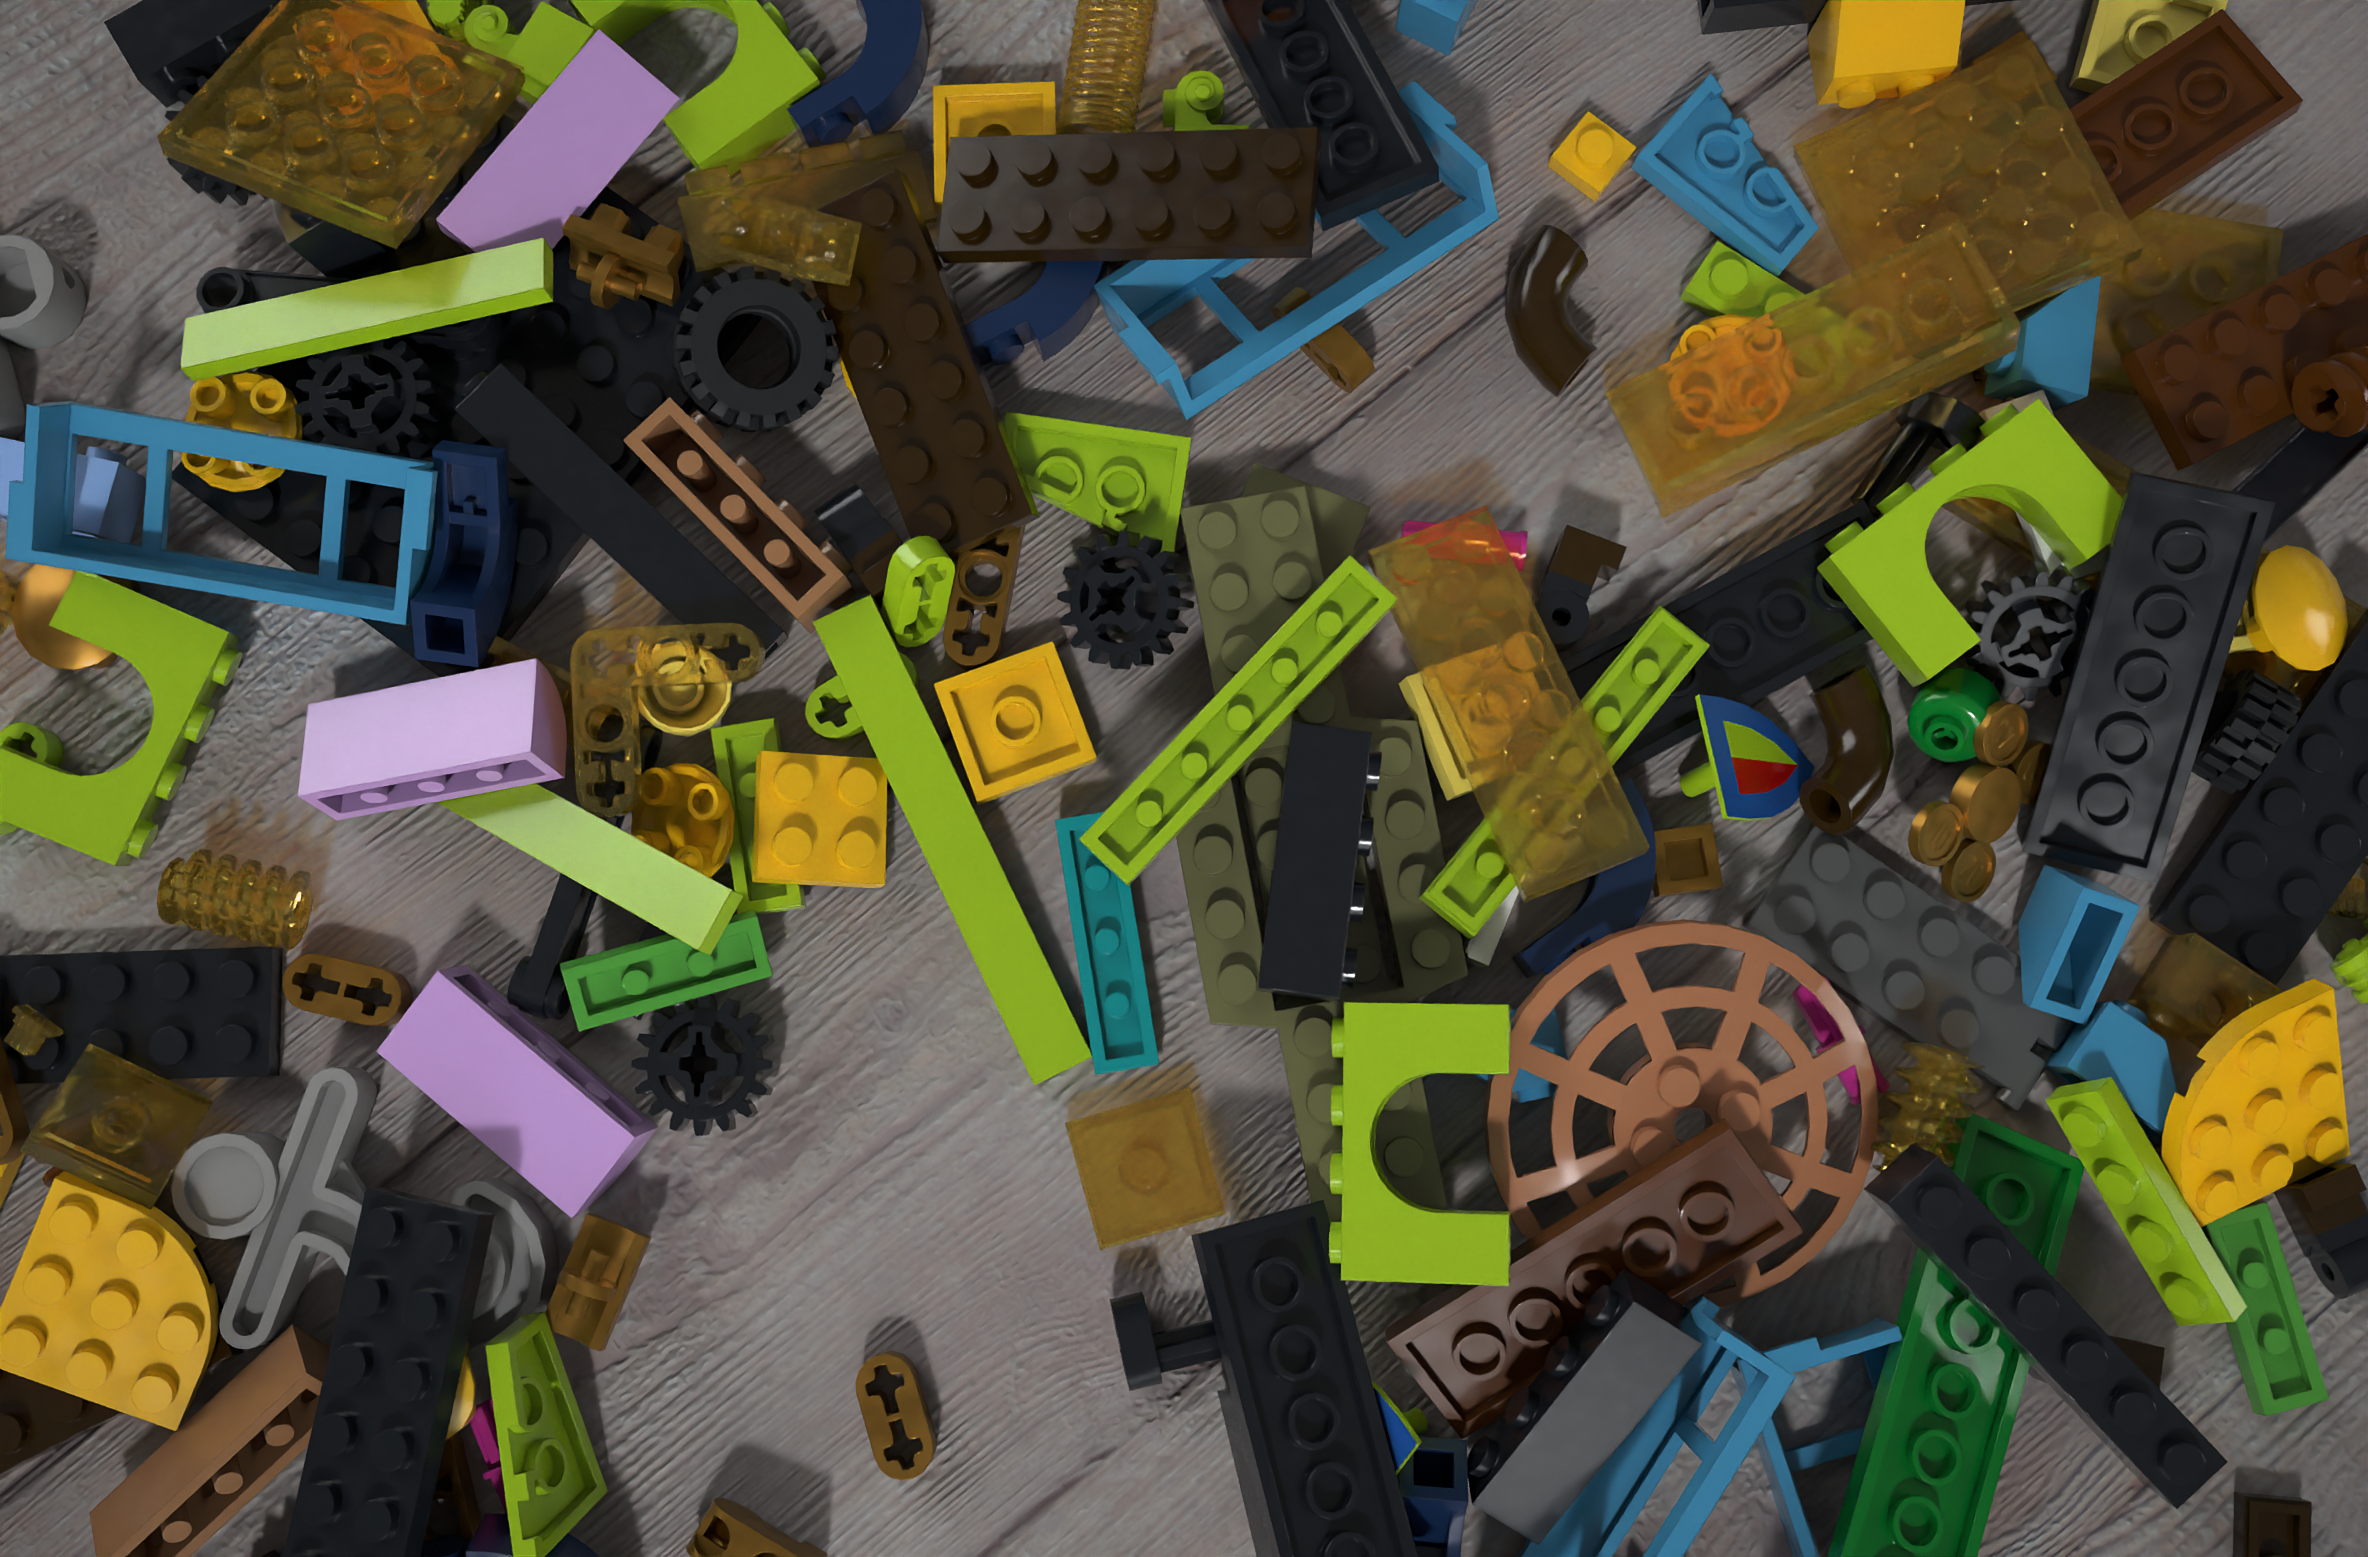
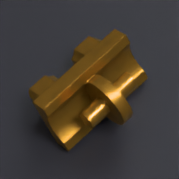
(623, 264)
(596, 1281)

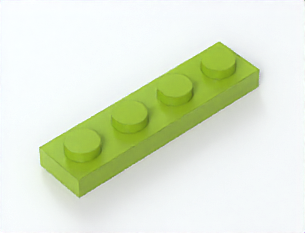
(2146, 1203)

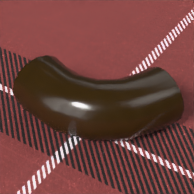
(1539, 313)
(1857, 753)

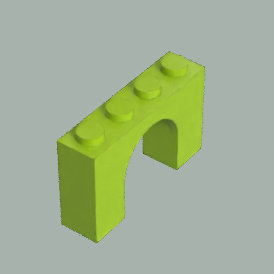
(749, 101)
(2020, 463)
(182, 667)
(1380, 1229)

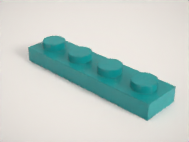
(1107, 955)

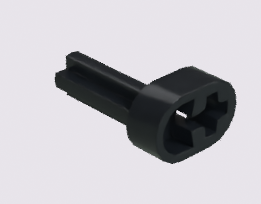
(1925, 423)
(1150, 1354)

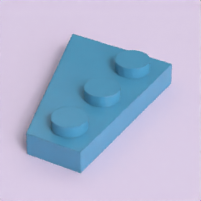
(1720, 178)

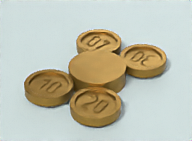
(1980, 804)

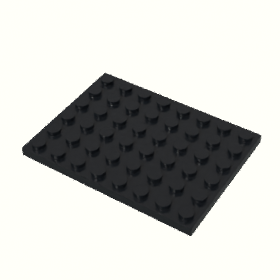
(582, 361)

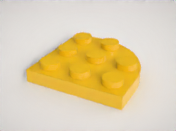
(2260, 1105)
(110, 1305)

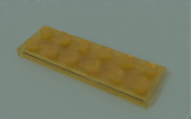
(1507, 704)

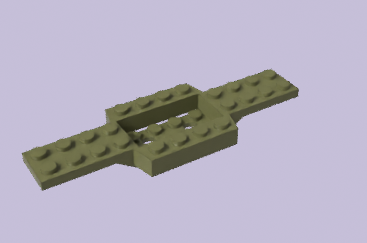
(1250, 573)

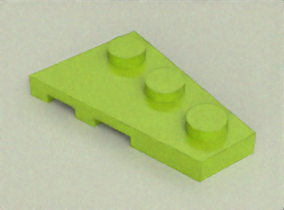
(1105, 473)
(541, 1437)

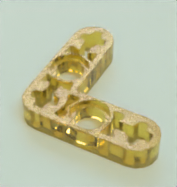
(621, 691)

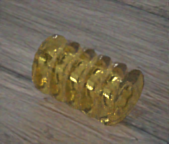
(236, 900)
(1928, 1103)

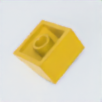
(1882, 48)

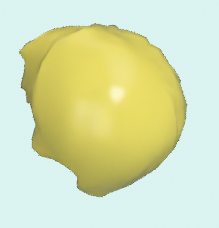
(682, 708)

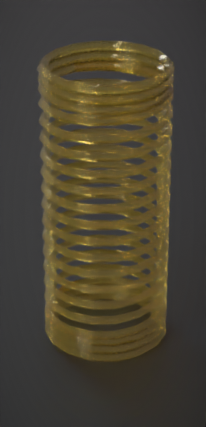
(1102, 111)

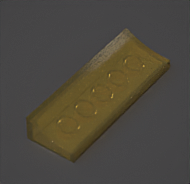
(1814, 368)

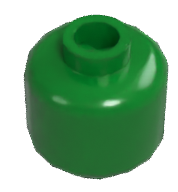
(1948, 712)

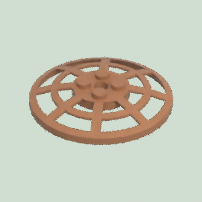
(1683, 1078)

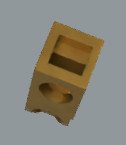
(738, 1532)

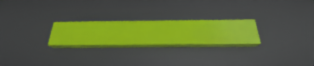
(952, 840)

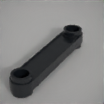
(244, 287)
(2301, 472)
(537, 980)

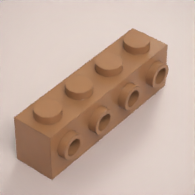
(740, 515)
(217, 1456)

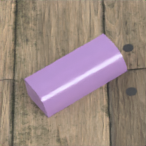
(560, 151)
(433, 741)
(516, 1089)

